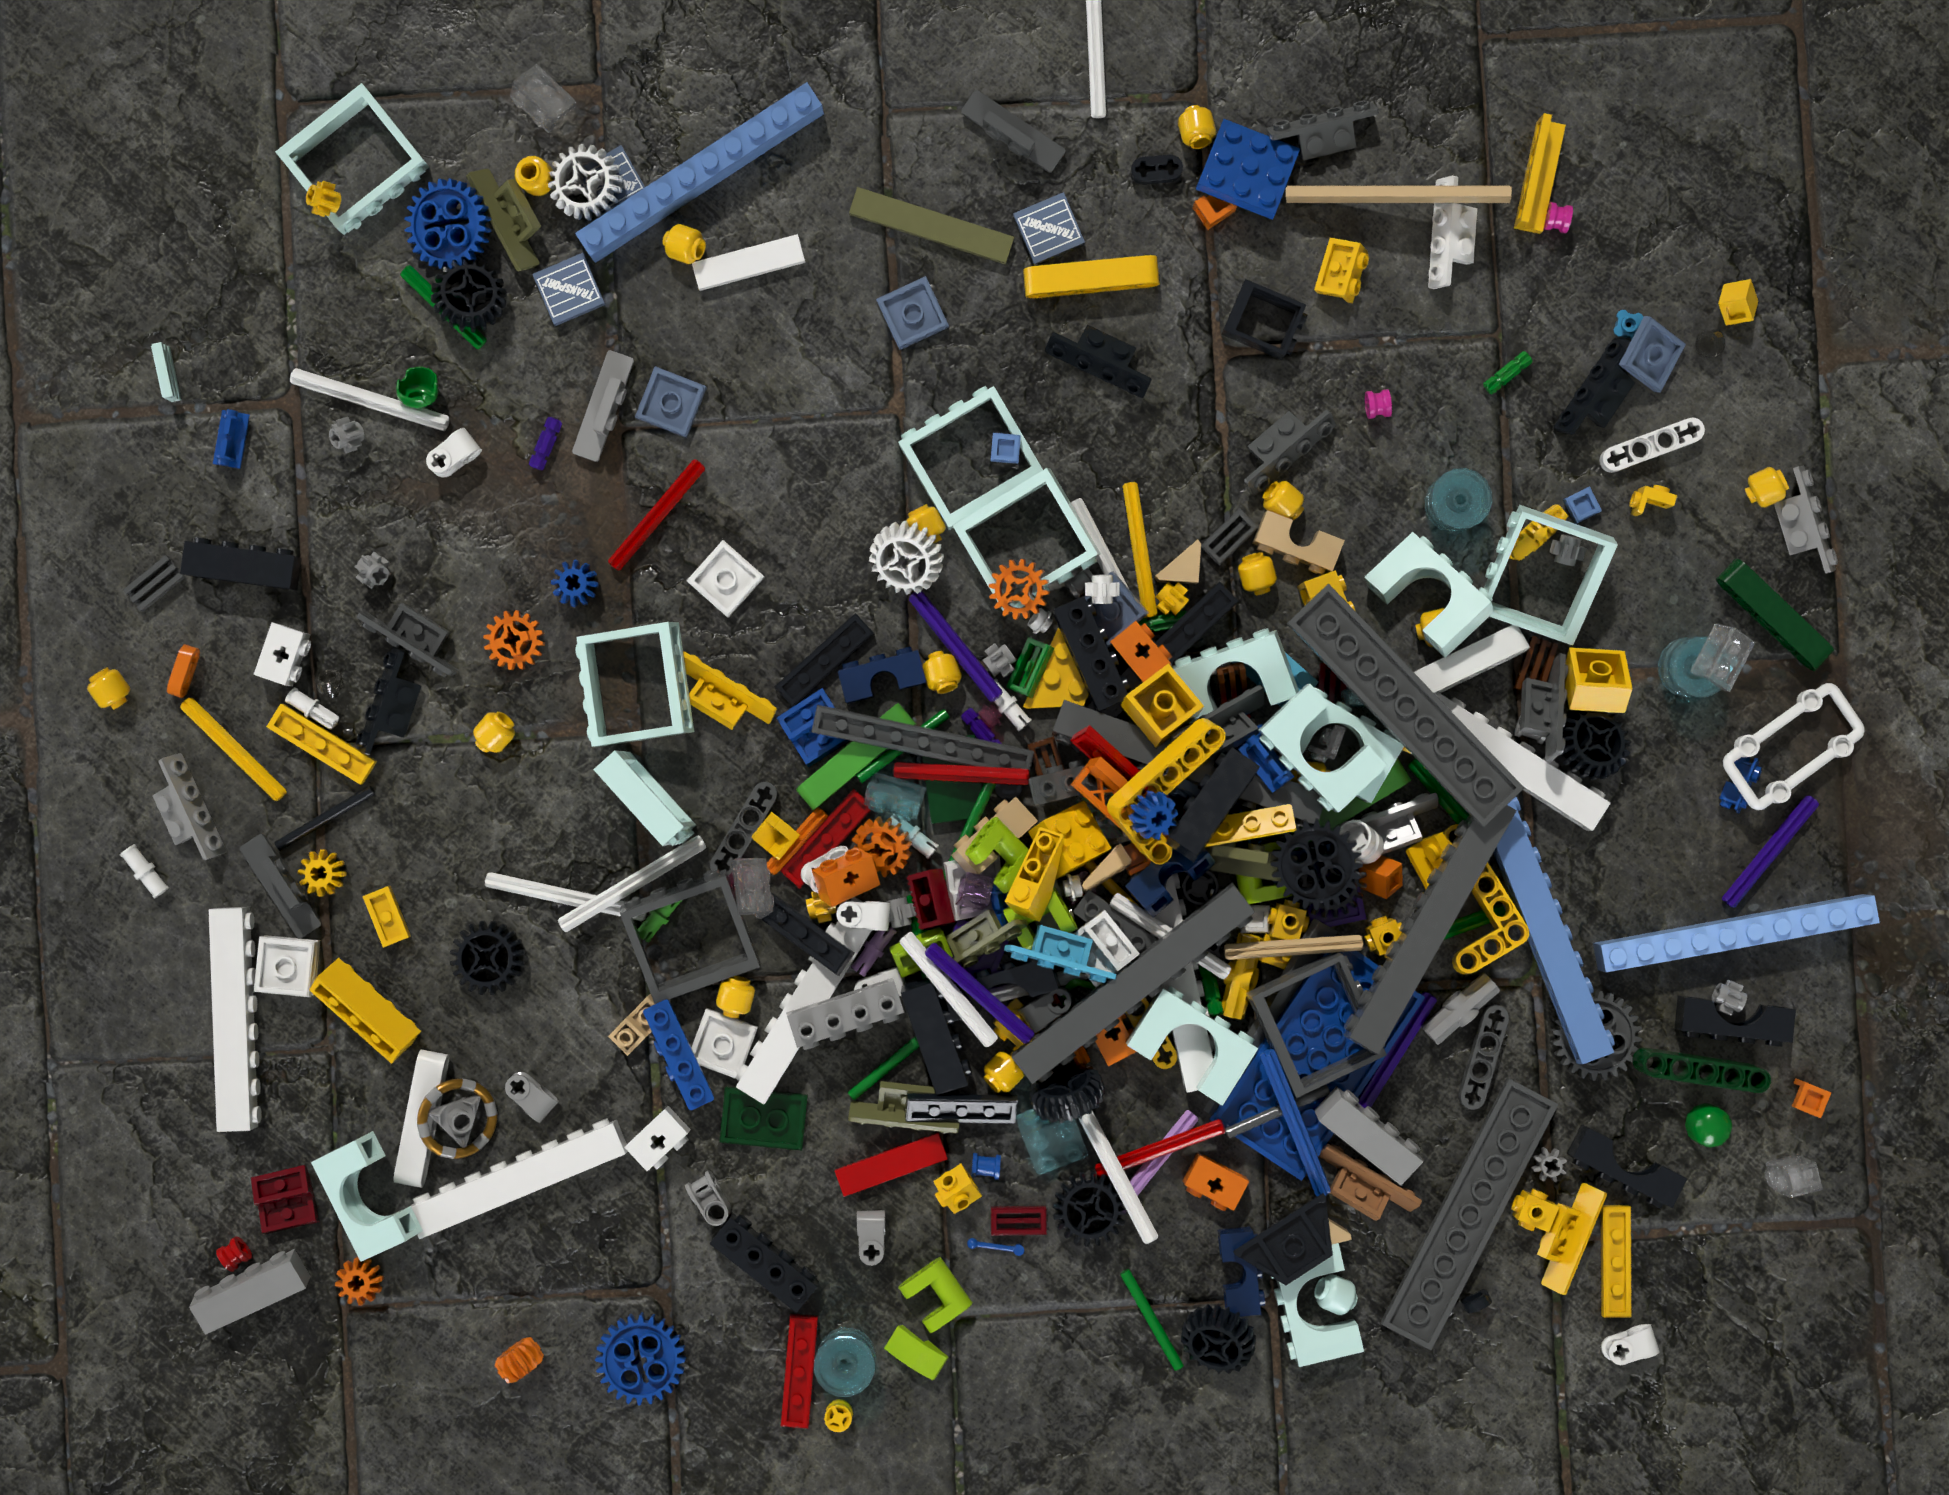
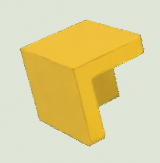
(1738, 302)
(775, 836)

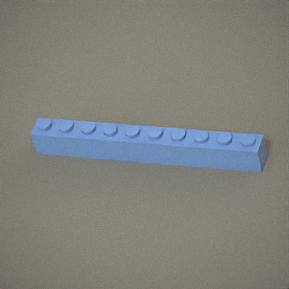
(700, 172)
(1551, 943)

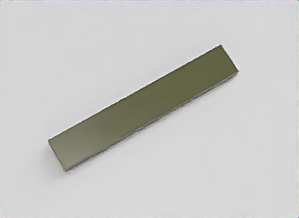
(931, 225)

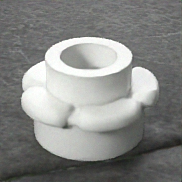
(1040, 622)

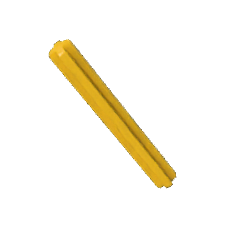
(1139, 548)
(233, 749)

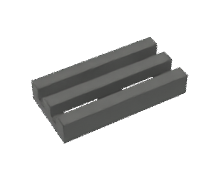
(1212, 552)
(136, 597)

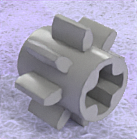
(346, 435)
(1567, 550)
(372, 570)
(999, 660)
(901, 912)
(1729, 997)
(1550, 1157)

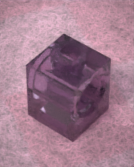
(974, 891)

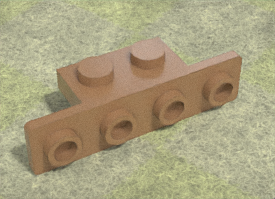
(1364, 1187)

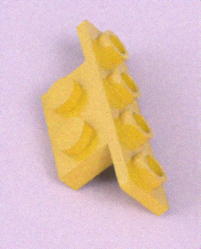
(722, 697)
(1254, 825)
(1569, 1237)

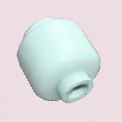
(1335, 1294)

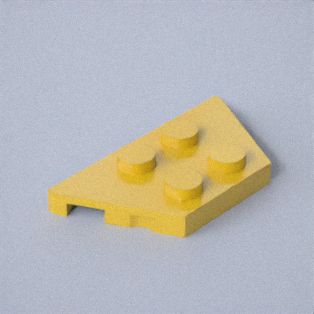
(1059, 681)

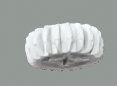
(574, 186)
(913, 545)

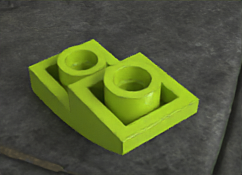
(915, 1353)

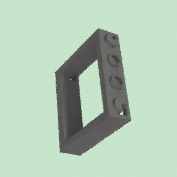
(706, 975)
(1353, 992)

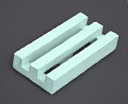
(166, 372)

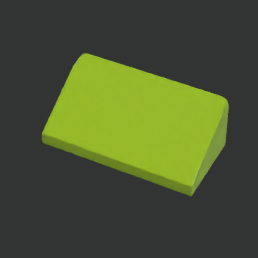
(903, 960)

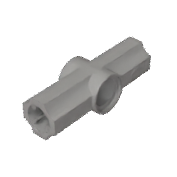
(1460, 1008)

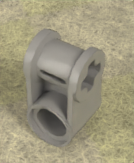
(535, 1100)
(708, 1197)
(871, 1232)

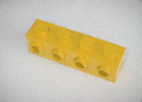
(365, 1010)

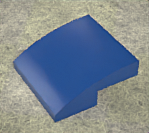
(798, 725)

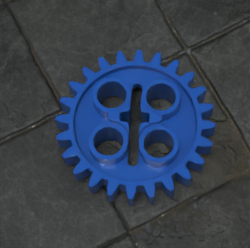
(445, 198)
(616, 1363)

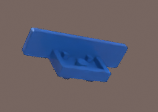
(681, 1060)

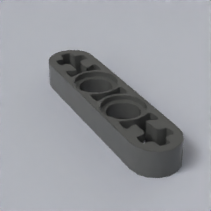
(742, 828)
(1489, 1058)

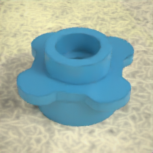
(1623, 317)

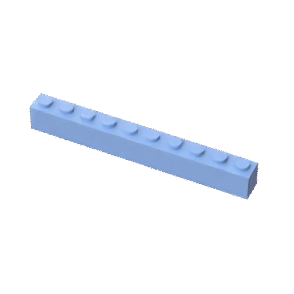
(1736, 933)

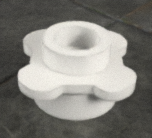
(1072, 887)

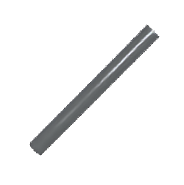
(1274, 1112)

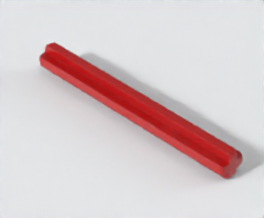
(656, 514)
(961, 773)
(1167, 1146)

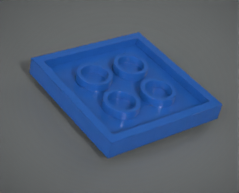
(1248, 169)

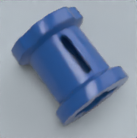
(986, 1166)

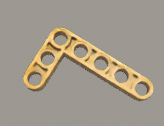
(1152, 776)
(1500, 924)

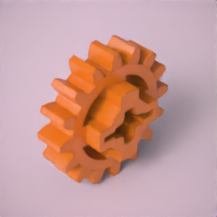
(1027, 599)
(502, 643)
(887, 837)

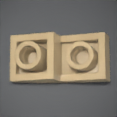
(633, 1028)

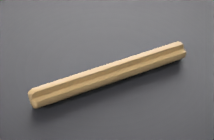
(1293, 947)

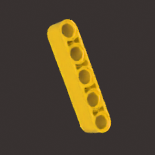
(1091, 276)

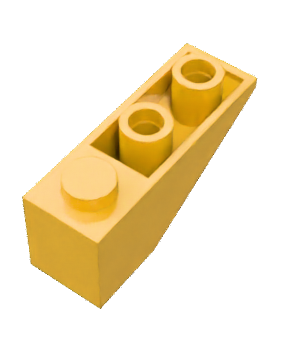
(1037, 875)

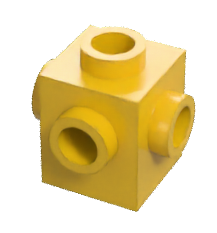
(1277, 917)
(1376, 931)
(956, 1189)
(1542, 1214)

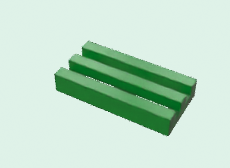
(1034, 667)

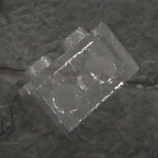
(541, 97)
(1723, 656)
(1330, 741)
(752, 887)

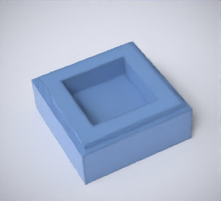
(1005, 448)
(1582, 505)

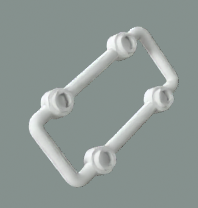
(1749, 745)

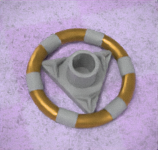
(457, 1118)

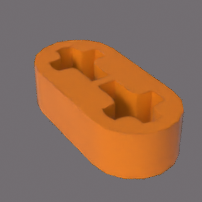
(183, 671)

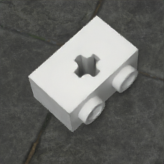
(272, 665)
(643, 1146)

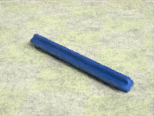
(1295, 1122)

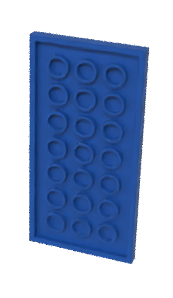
(1314, 1038)

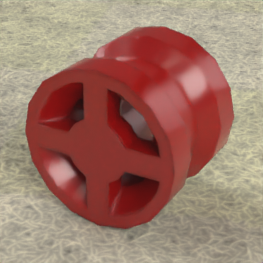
(234, 1254)

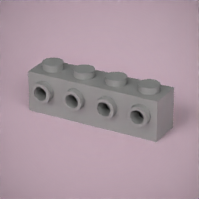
(844, 1013)
(1368, 1135)
(249, 1291)

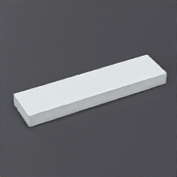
(748, 262)

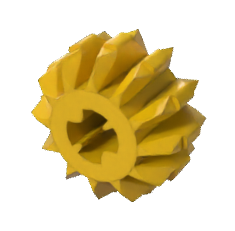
(326, 884)

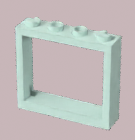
(330, 122)
(956, 411)
(1011, 497)
(1600, 561)
(675, 680)
(645, 798)

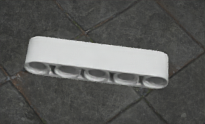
(1473, 659)
(413, 1155)

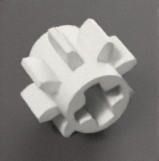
(1102, 589)

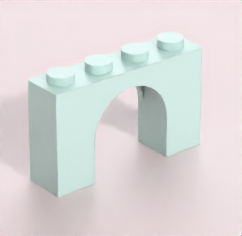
(1417, 560)
(1261, 653)
(1284, 734)
(1384, 744)
(1231, 1050)
(365, 1229)
(1313, 1342)

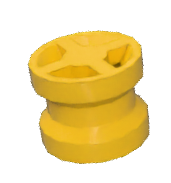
(839, 1421)

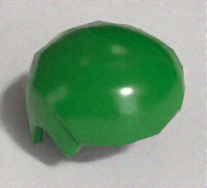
(418, 387)
(1708, 1125)

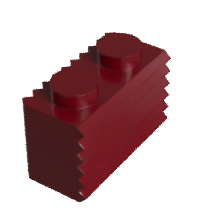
(931, 898)

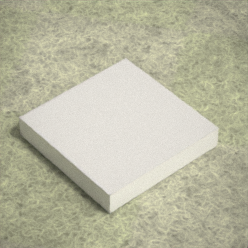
(725, 578)
(285, 966)
(723, 1042)

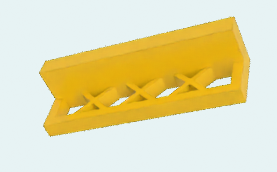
(1539, 175)

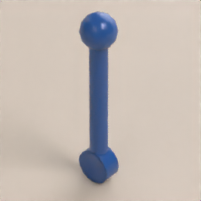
(1018, 1249)

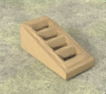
(1109, 867)

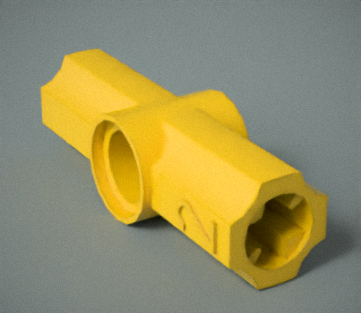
(1240, 980)

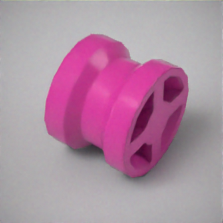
(1558, 217)
(1378, 404)

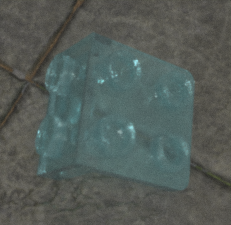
(894, 796)
(1050, 1143)

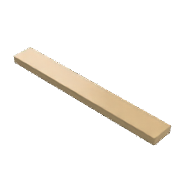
(1398, 194)

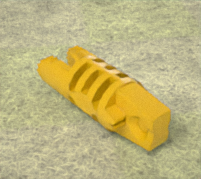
(1535, 534)

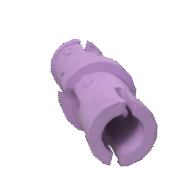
(873, 950)

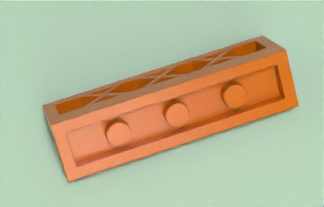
(1106, 776)

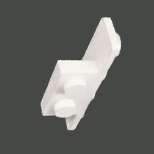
(1451, 237)

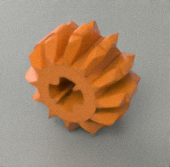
(351, 1288)
(519, 1360)

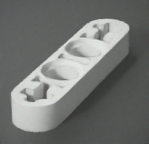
(1652, 446)

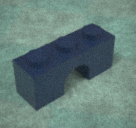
(857, 678)
(1150, 884)
(1244, 1294)

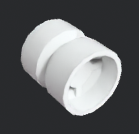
(1368, 840)

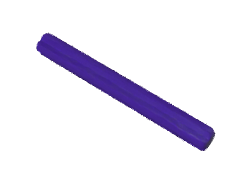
(956, 646)
(1770, 851)
(979, 993)
(1397, 1051)

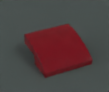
(284, 1199)

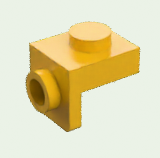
(1656, 496)

